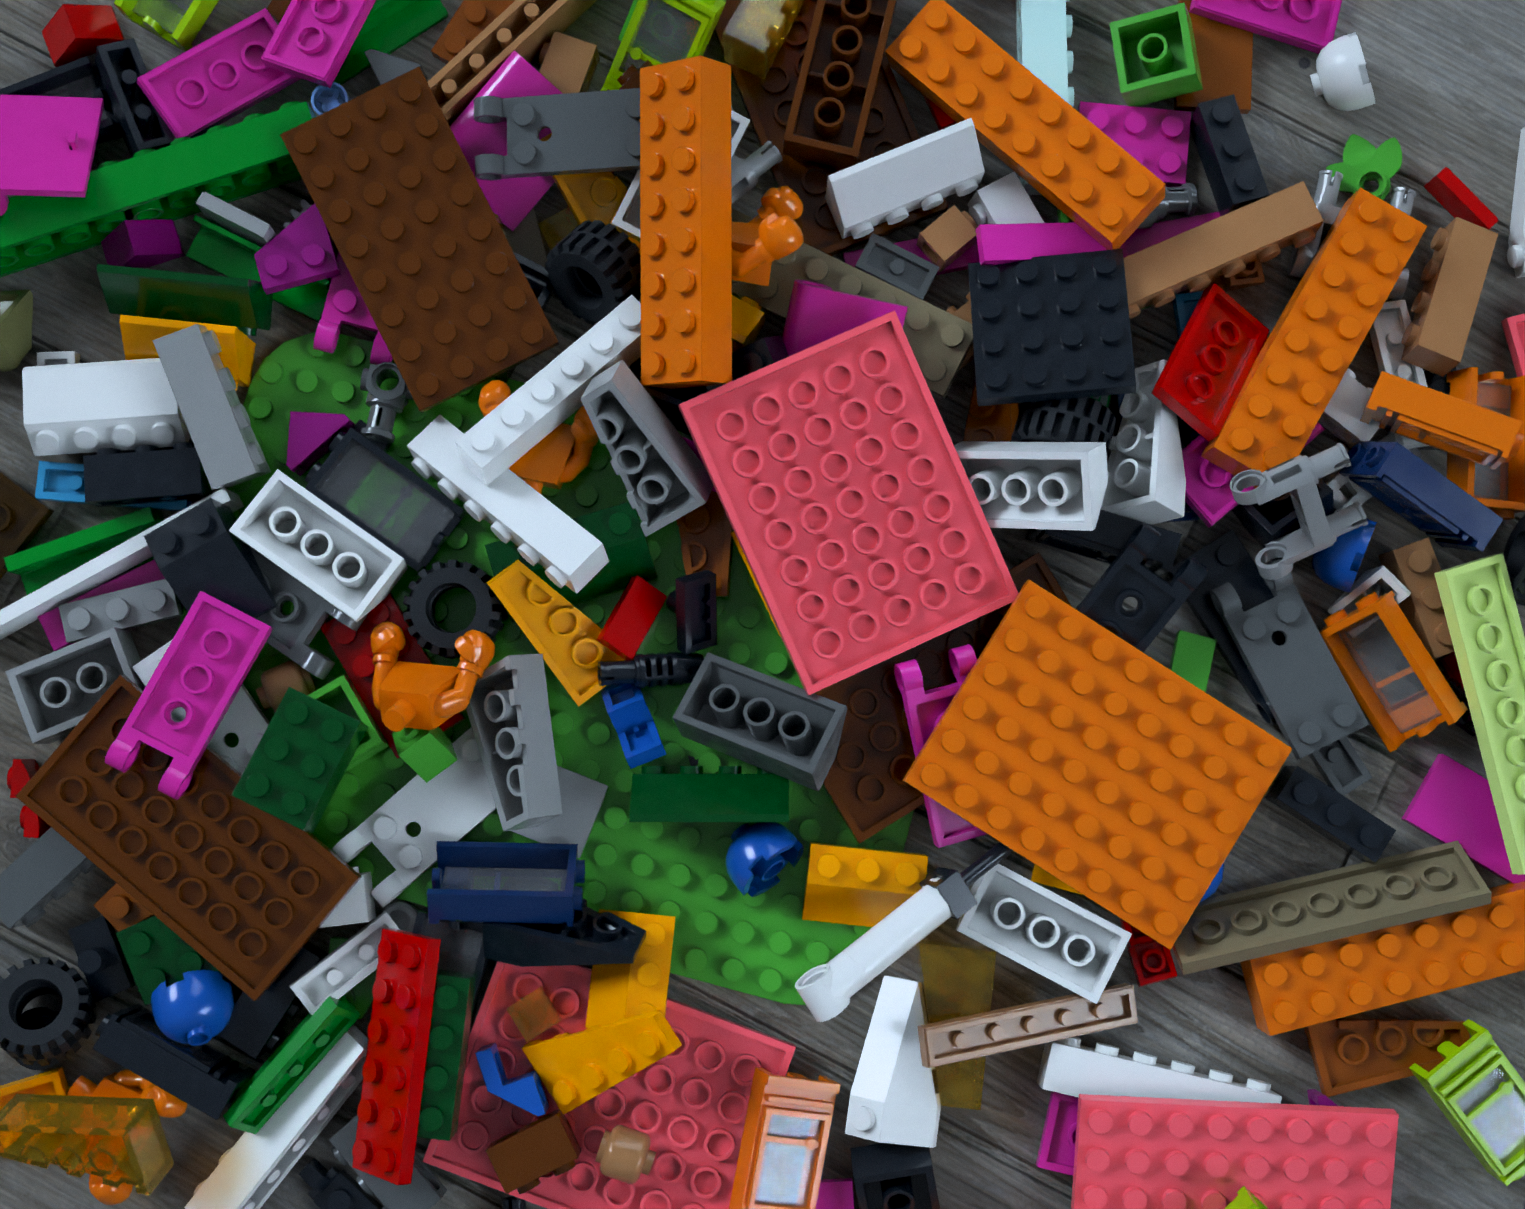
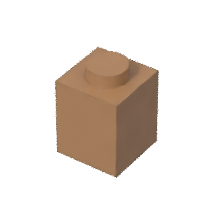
(948, 237)

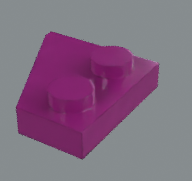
(297, 254)

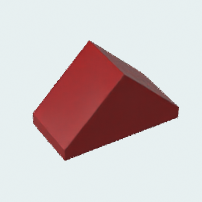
(79, 30)

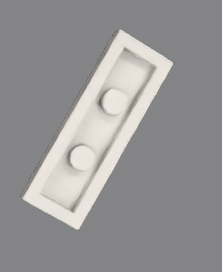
(343, 966)

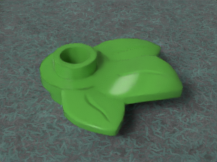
(1366, 163)

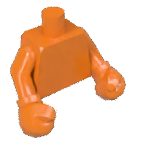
(766, 236)
(558, 455)
(420, 692)
(124, 1085)

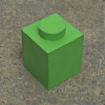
(425, 750)

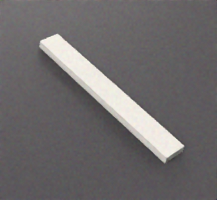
(92, 573)

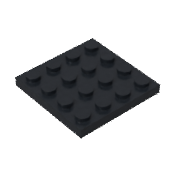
(1051, 328)

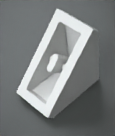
(1373, 580)

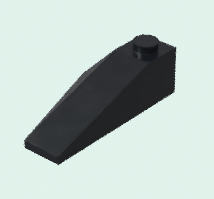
(591, 941)

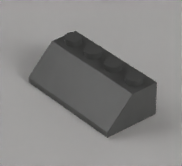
(761, 721)

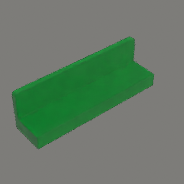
(389, 28)
(235, 258)
(60, 556)
(291, 1064)

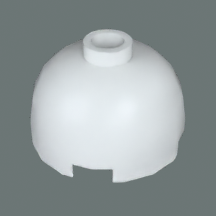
(1343, 75)

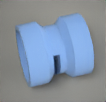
(327, 98)

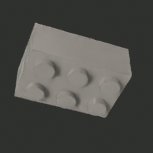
(67, 683)

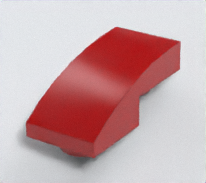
(17, 778)
(1149, 959)

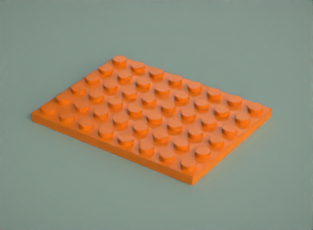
(1098, 764)

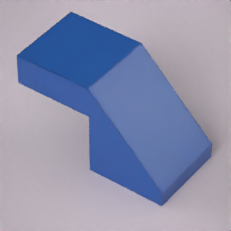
(633, 723)
(523, 1091)

